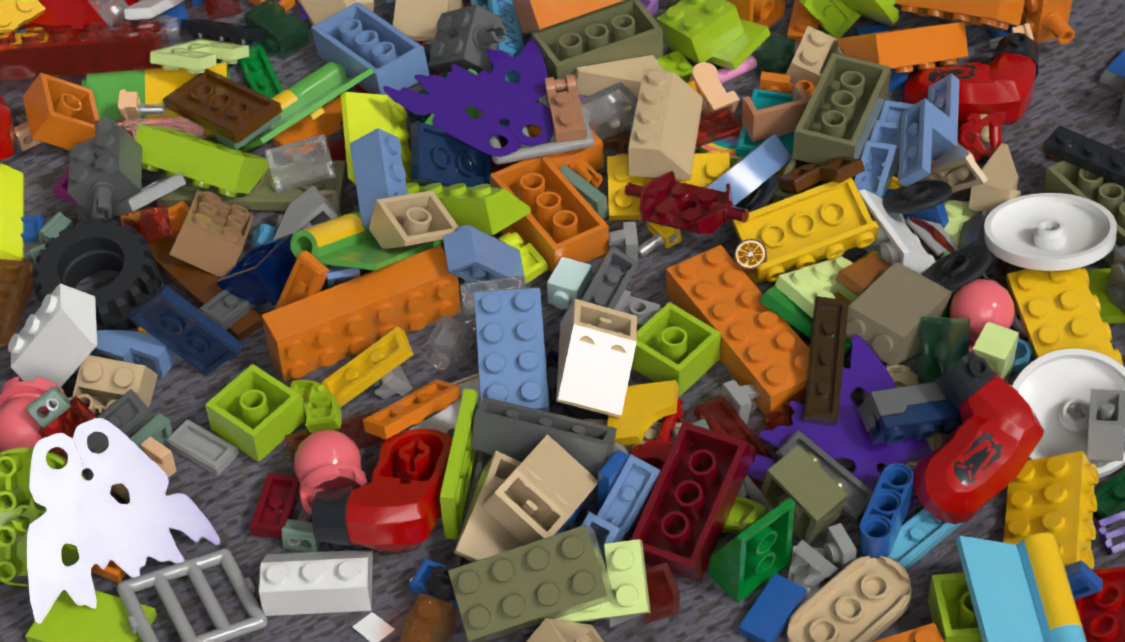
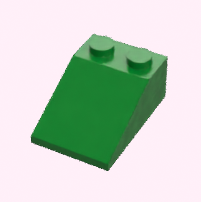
(754, 553)

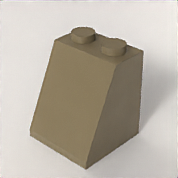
(892, 310)

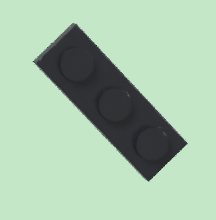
(222, 31)
(1087, 154)

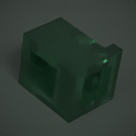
(775, 55)

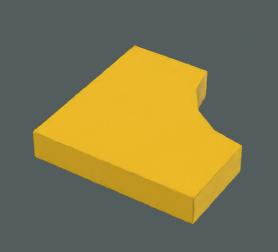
(643, 407)

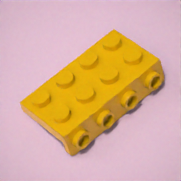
(705, 170)
(809, 228)
(1060, 311)
(1057, 499)

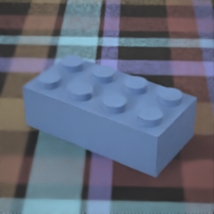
(366, 41)
(512, 347)

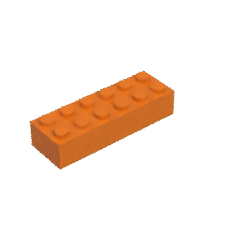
(360, 312)
(754, 340)

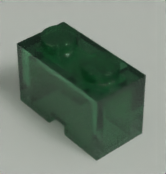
(283, 33)
(944, 344)

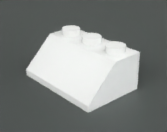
(895, 239)
(56, 337)
(316, 582)

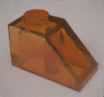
(429, 621)

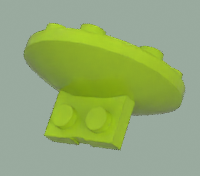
(840, 15)
(20, 510)

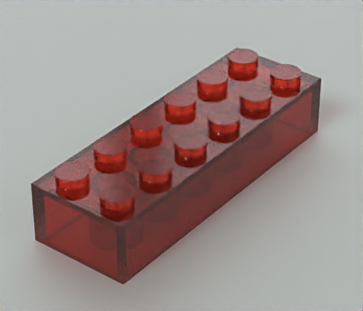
(81, 50)

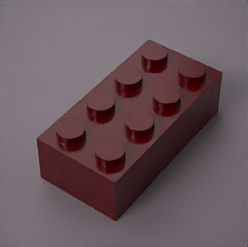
(692, 500)

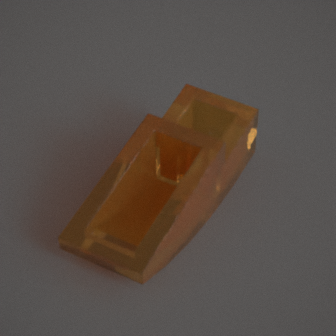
(14, 295)

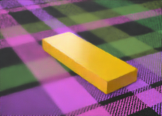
(369, 366)

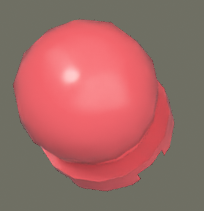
(982, 303)
(16, 424)
(326, 463)

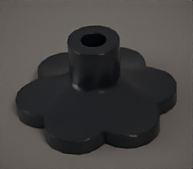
(440, 583)

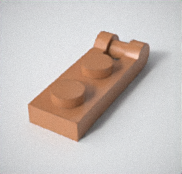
(565, 109)

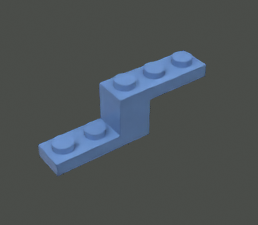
(928, 130)
(623, 503)

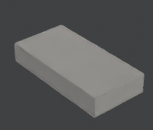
(202, 447)

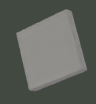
(148, 194)

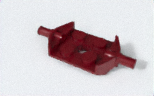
(685, 205)

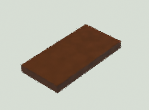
(222, 105)

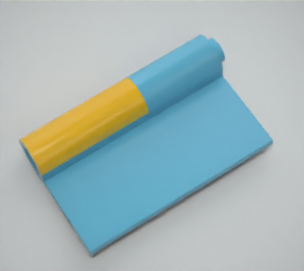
(1020, 590)

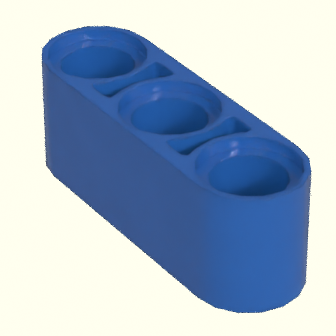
(886, 511)

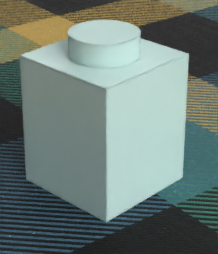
(568, 282)

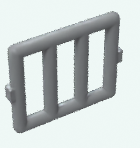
(545, 149)
(193, 568)

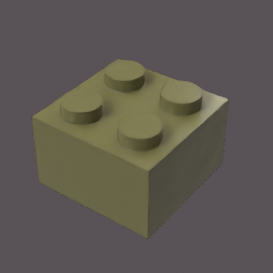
(815, 493)

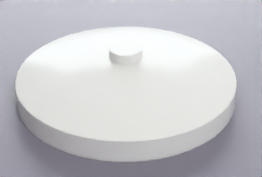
(1050, 231)
(1060, 395)

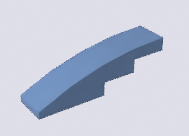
(882, 151)

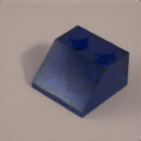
(261, 272)

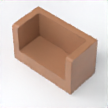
(775, 119)

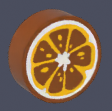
(750, 254)

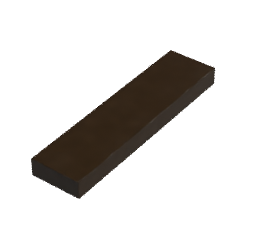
(825, 361)

